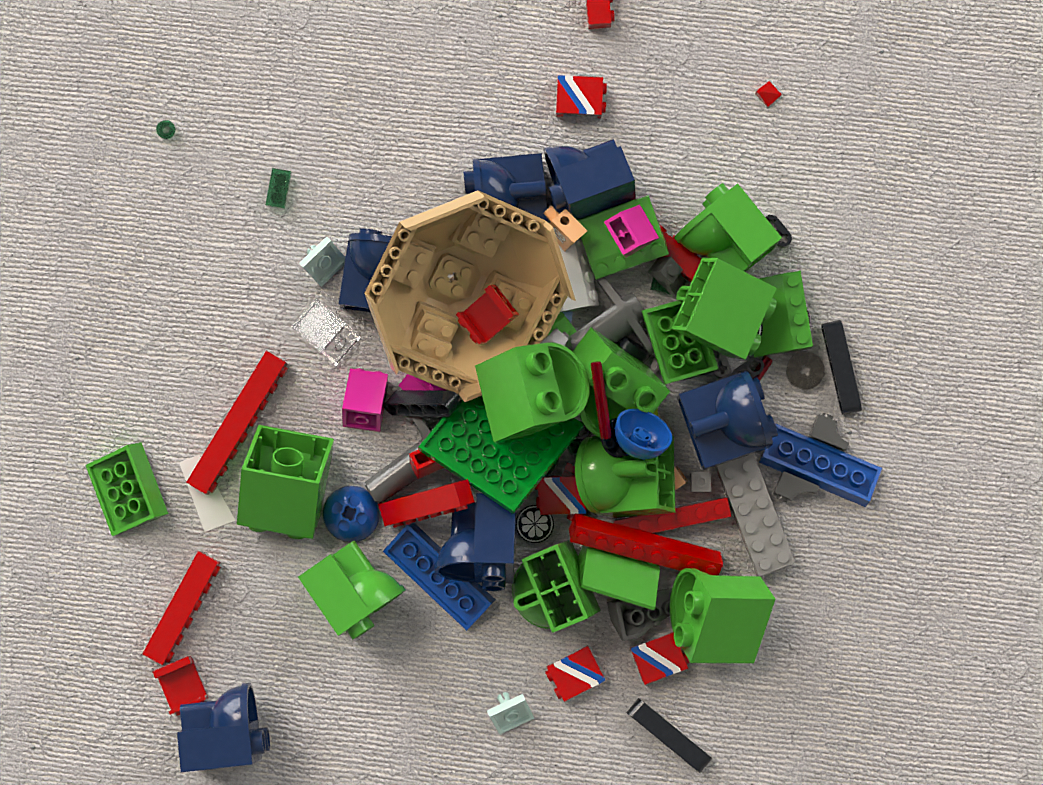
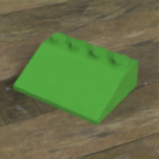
(604, 252)
(789, 324)
(676, 354)
(126, 488)
(619, 576)

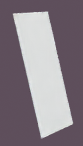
(210, 508)

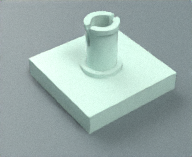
(323, 261)
(510, 713)

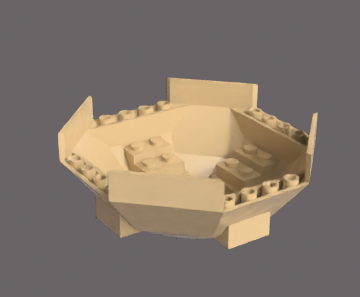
(483, 246)

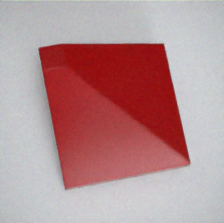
(768, 93)

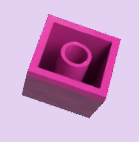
(364, 400)

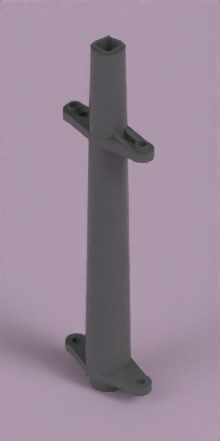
(614, 323)

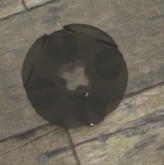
(800, 380)

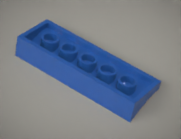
(822, 466)
(417, 558)

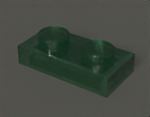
(278, 188)

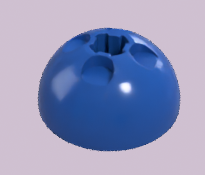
(642, 434)
(363, 518)

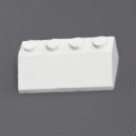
(580, 278)

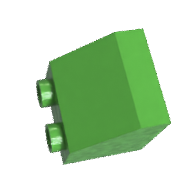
(284, 482)

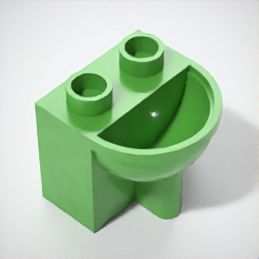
(730, 229)
(724, 308)
(626, 380)
(532, 389)
(624, 484)
(549, 589)
(349, 590)
(719, 616)

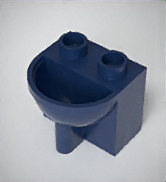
(589, 178)
(511, 179)
(361, 262)
(727, 419)
(480, 545)
(222, 732)

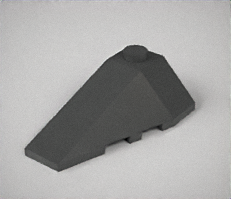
(633, 620)

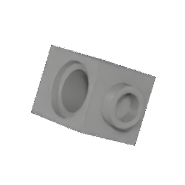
(700, 482)

